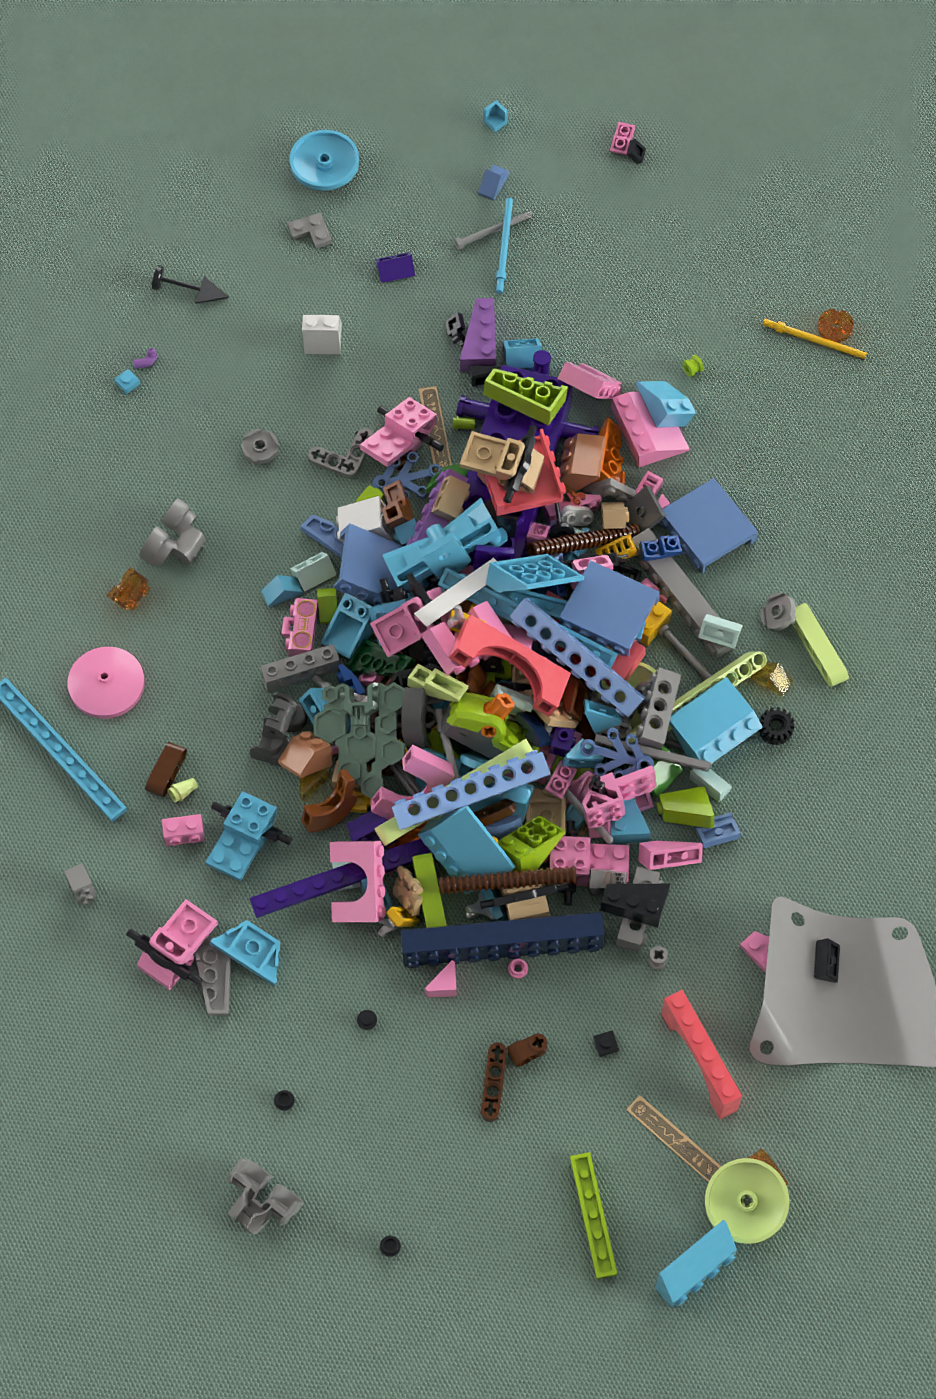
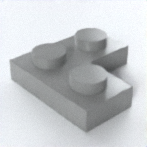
(313, 226)
(612, 488)

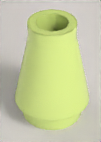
(182, 789)

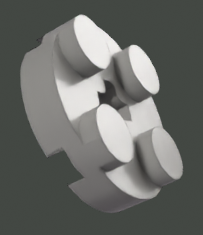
(263, 455)
(784, 618)

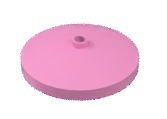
(106, 682)

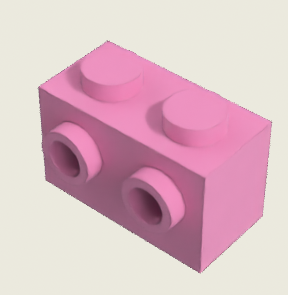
(183, 830)

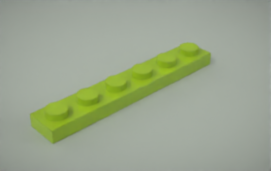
(593, 1216)

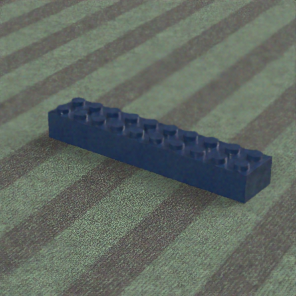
(502, 939)

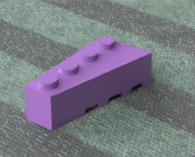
(480, 338)

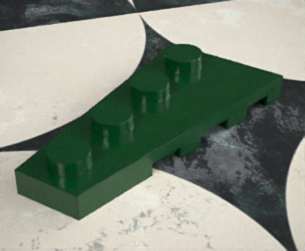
(372, 660)

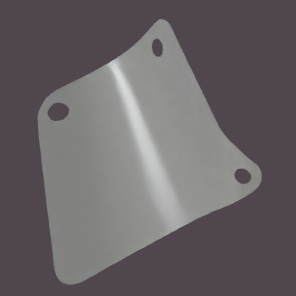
(872, 1015)

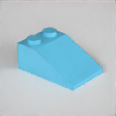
(666, 404)

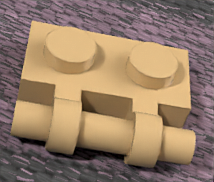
(407, 891)

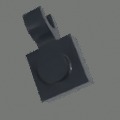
(454, 327)

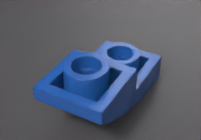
(659, 549)
(347, 677)

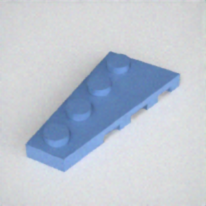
(324, 533)

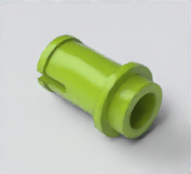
(463, 423)

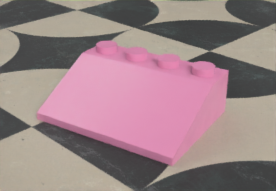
(643, 438)

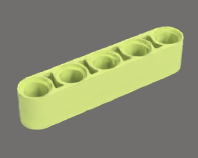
(819, 646)

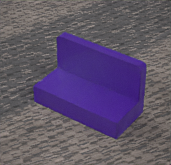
(395, 267)

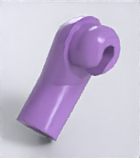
(148, 360)

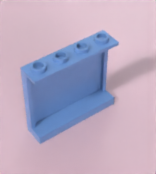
(707, 524)
(364, 564)
(608, 608)

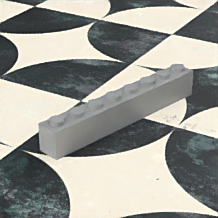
(680, 591)

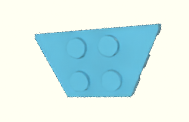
(251, 949)

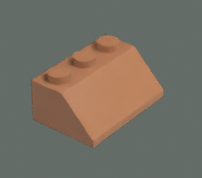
(582, 460)

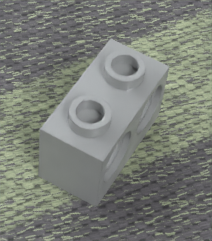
(80, 884)

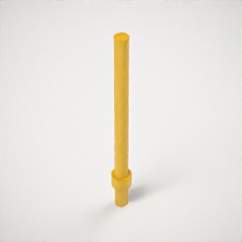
(781, 327)

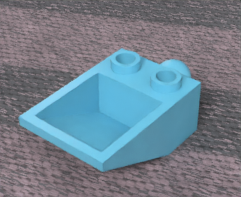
(348, 626)

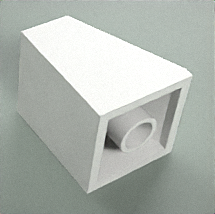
(321, 334)
(366, 515)

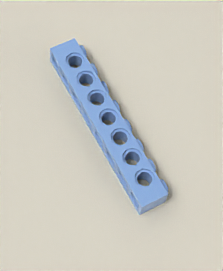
(588, 658)
(539, 770)

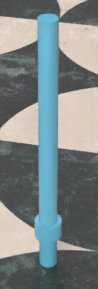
(501, 274)

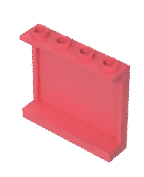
(547, 490)

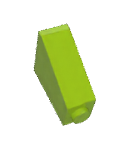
(686, 807)

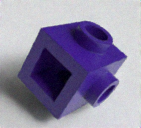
(562, 741)

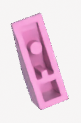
(669, 854)

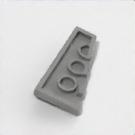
(215, 971)

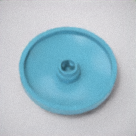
(324, 160)

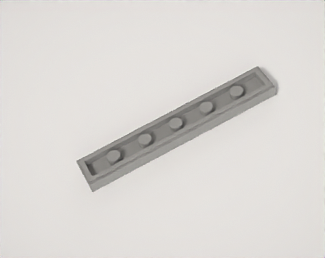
(659, 754)

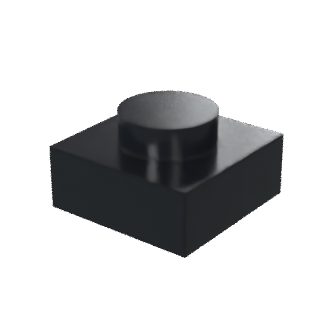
(636, 151)
(606, 1043)

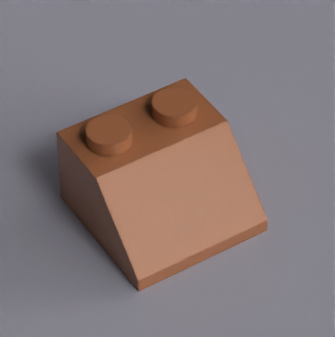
(306, 755)

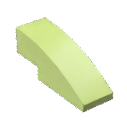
(436, 684)

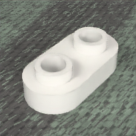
(577, 515)

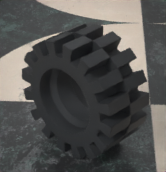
(776, 715)

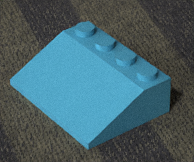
(529, 573)
(714, 722)
(464, 845)
(696, 1265)

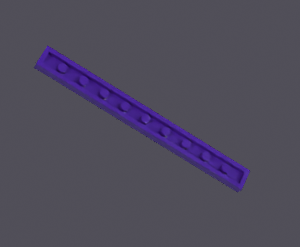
(332, 880)

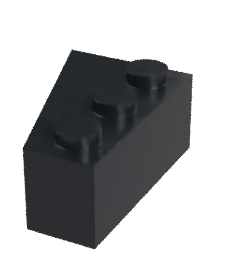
(636, 901)

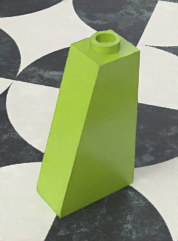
(431, 901)

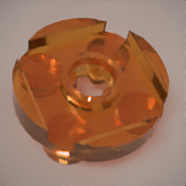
(839, 334)

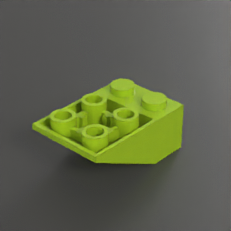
(531, 843)

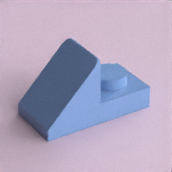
(493, 182)

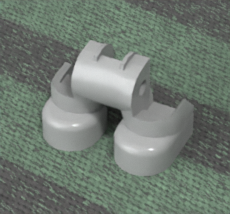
(184, 548)
(248, 1210)

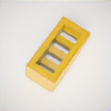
(619, 543)

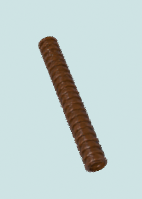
(580, 541)
(507, 880)

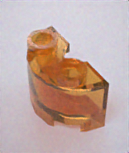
(129, 590)

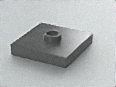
(644, 509)

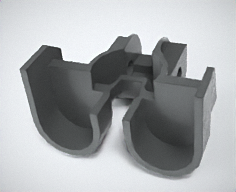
(289, 718)

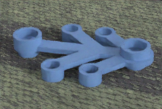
(404, 477)
(620, 756)

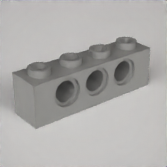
(300, 668)
(669, 683)
(632, 938)

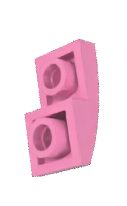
(622, 137)
(560, 780)

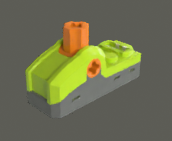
(483, 724)

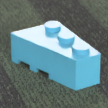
(631, 826)

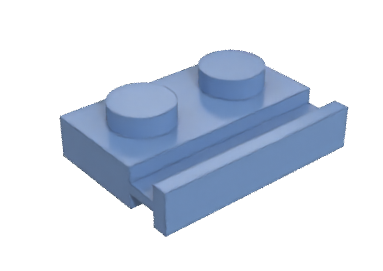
(724, 830)

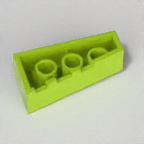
(525, 395)

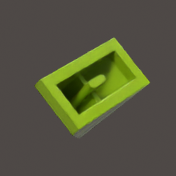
(327, 604)

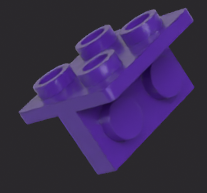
(483, 554)
(364, 828)

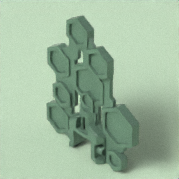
(361, 744)

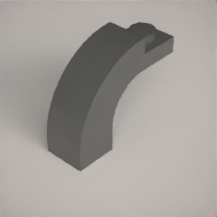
(413, 718)

